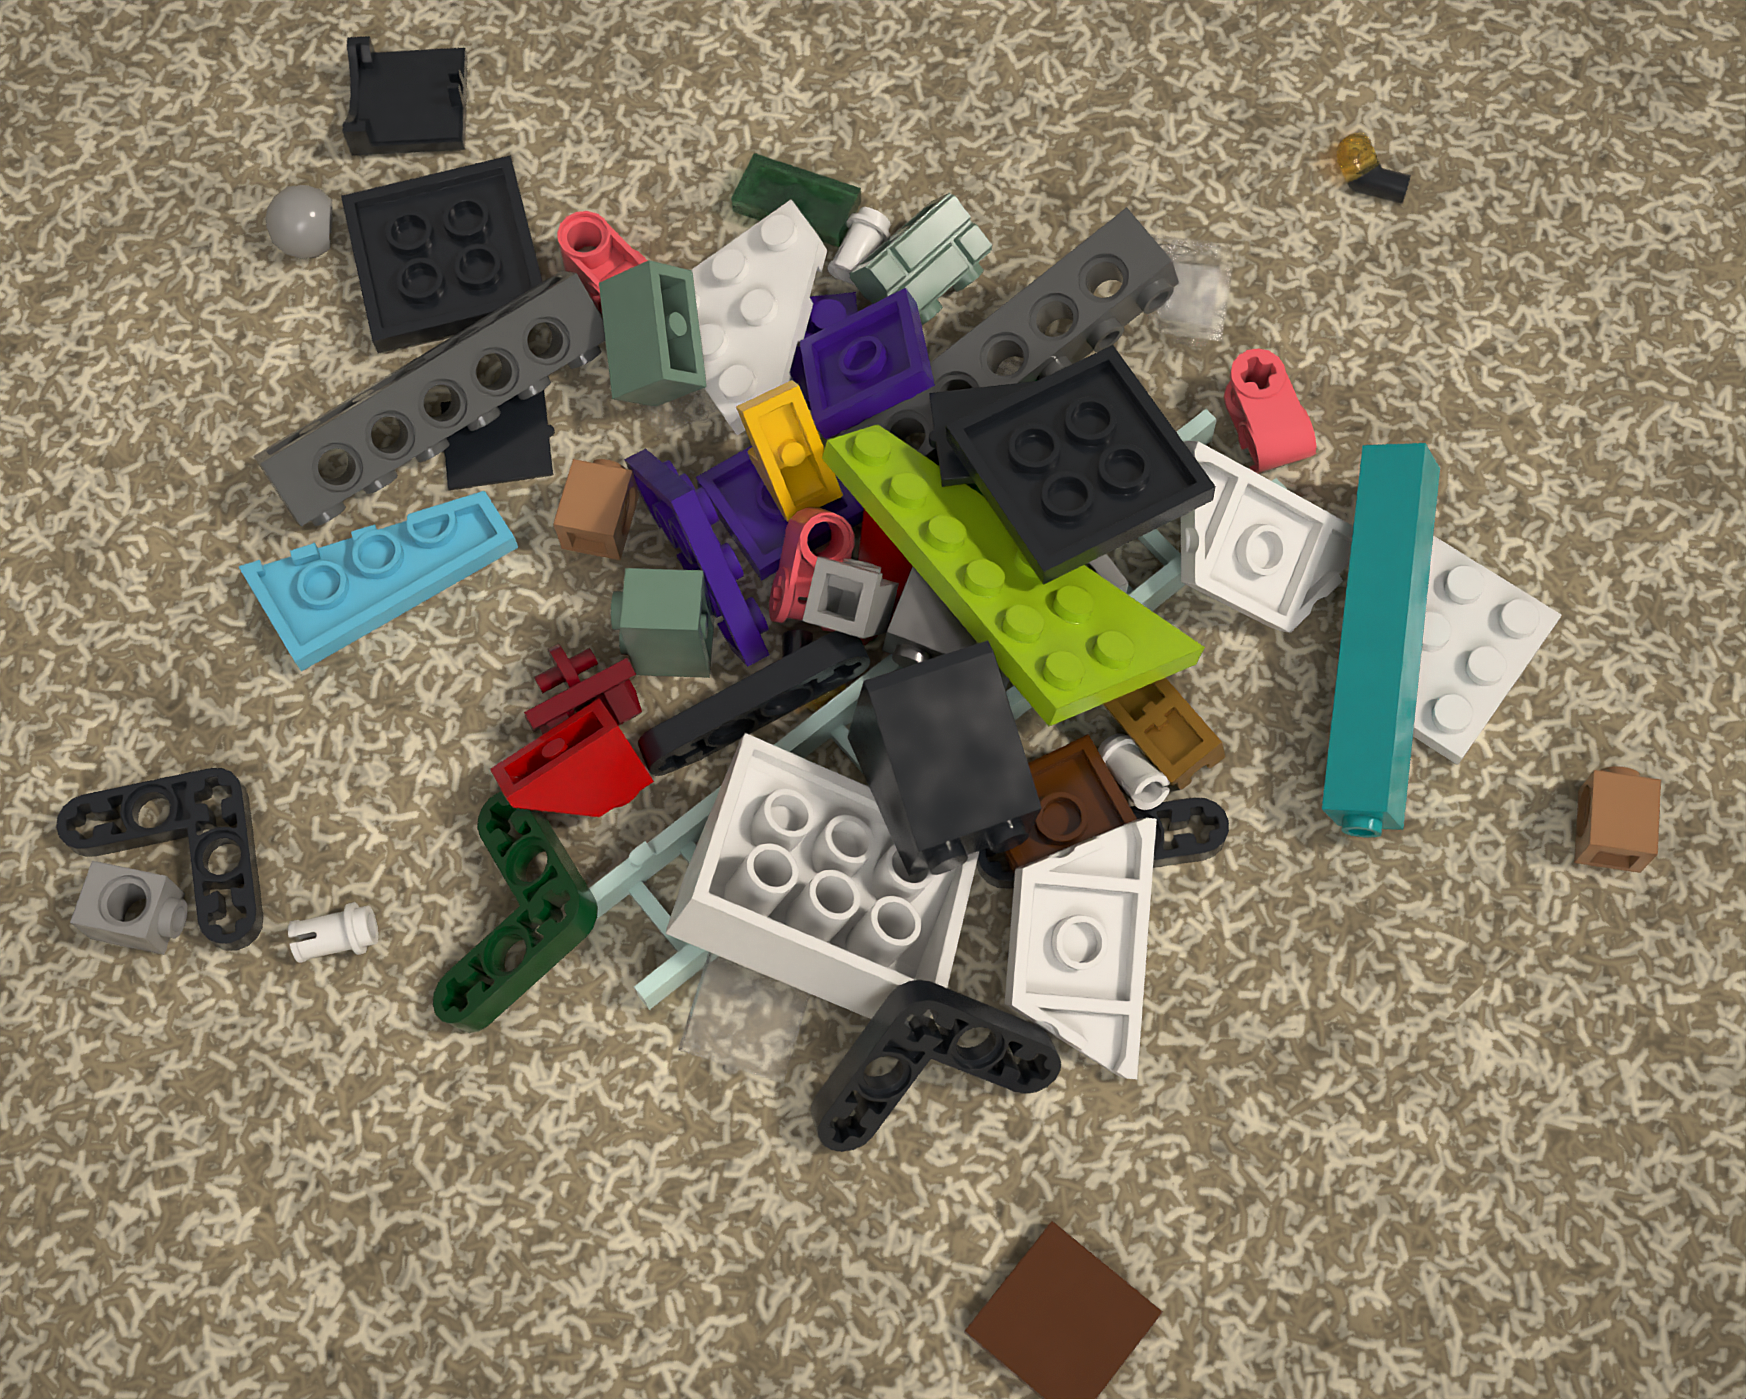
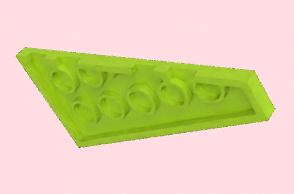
(1055, 641)

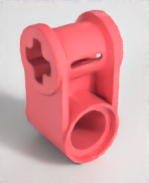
(607, 260)
(1267, 412)
(798, 562)

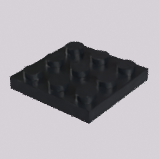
(440, 251)
(1079, 464)

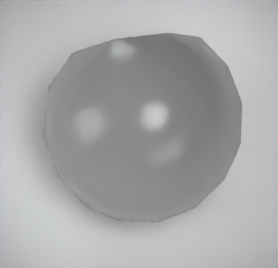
(300, 221)

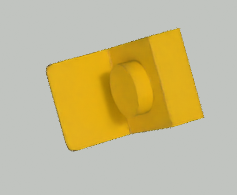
(788, 450)

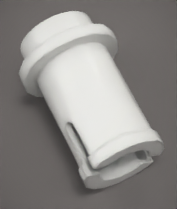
(866, 233)
(1134, 771)
(334, 933)

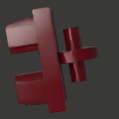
(610, 685)

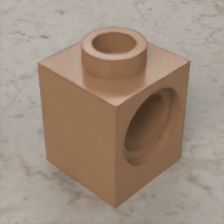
(596, 508)
(1618, 820)

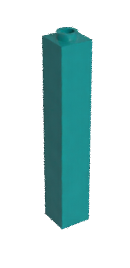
(1381, 639)

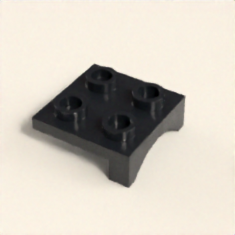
(405, 99)

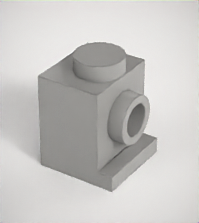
(850, 597)

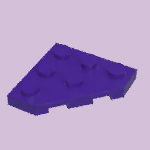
(686, 521)

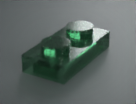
(820, 199)

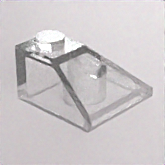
(1201, 297)

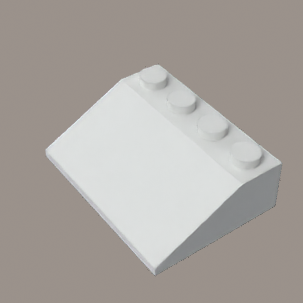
(812, 888)

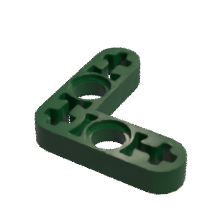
(539, 906)

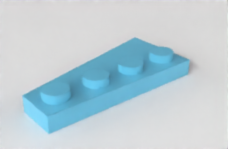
(356, 585)

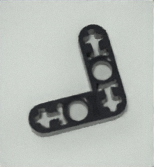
(186, 819)
(914, 1046)

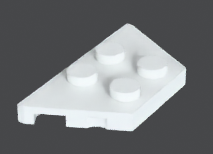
(1260, 545)
(1084, 943)

